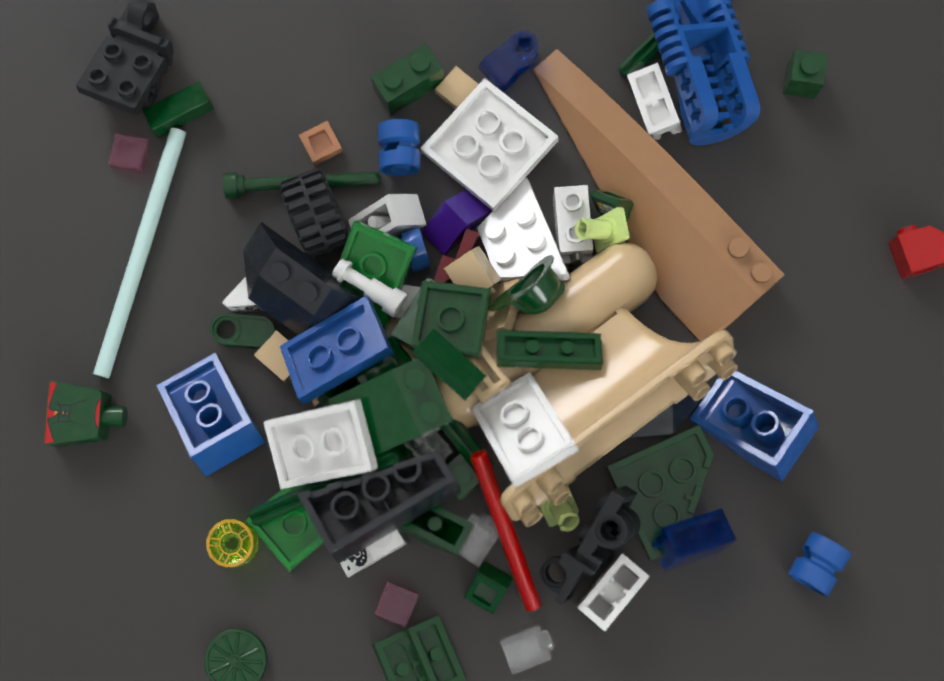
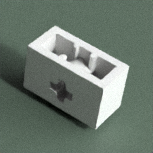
(569, 206)
(612, 591)

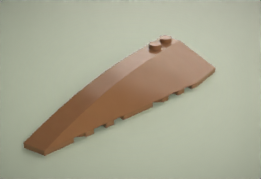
(701, 256)

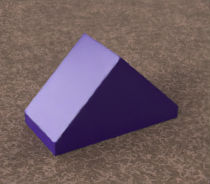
(452, 220)

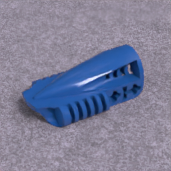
(703, 50)

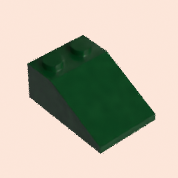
(399, 405)

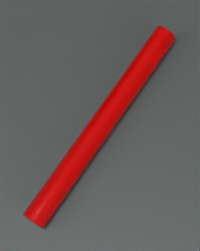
(505, 531)

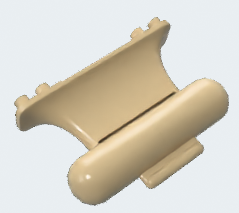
(637, 379)

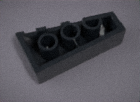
(379, 502)

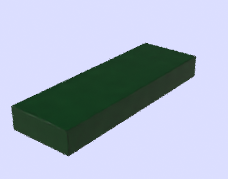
(549, 350)

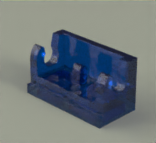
(695, 539)

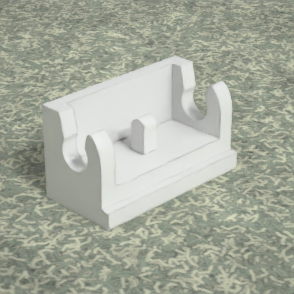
(654, 101)

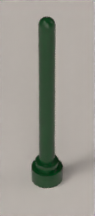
(237, 185)

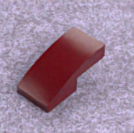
(469, 242)

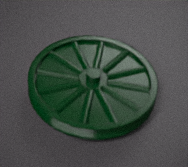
(235, 657)

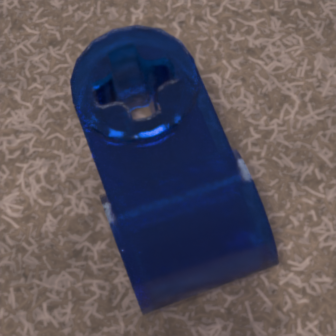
(506, 63)

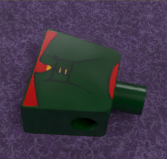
(79, 415)

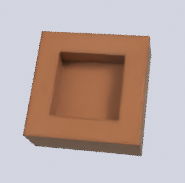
(320, 143)

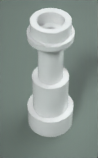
(389, 299)

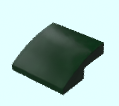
(419, 654)

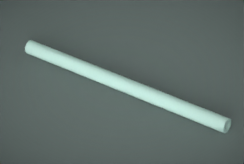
(139, 253)

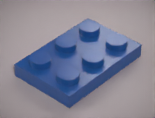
(335, 350)

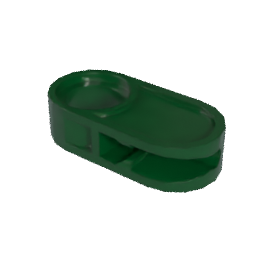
(250, 331)

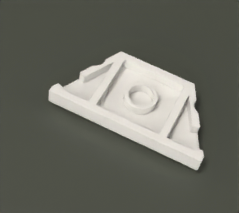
(519, 236)

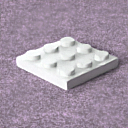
(489, 144)

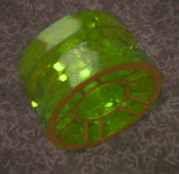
(222, 533)

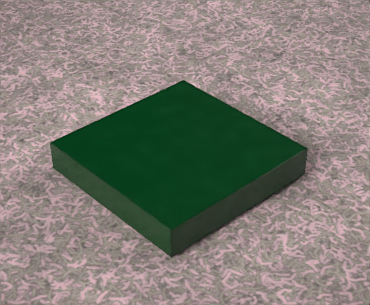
(456, 313)

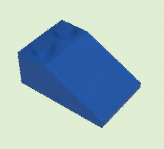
(210, 415)
(756, 423)

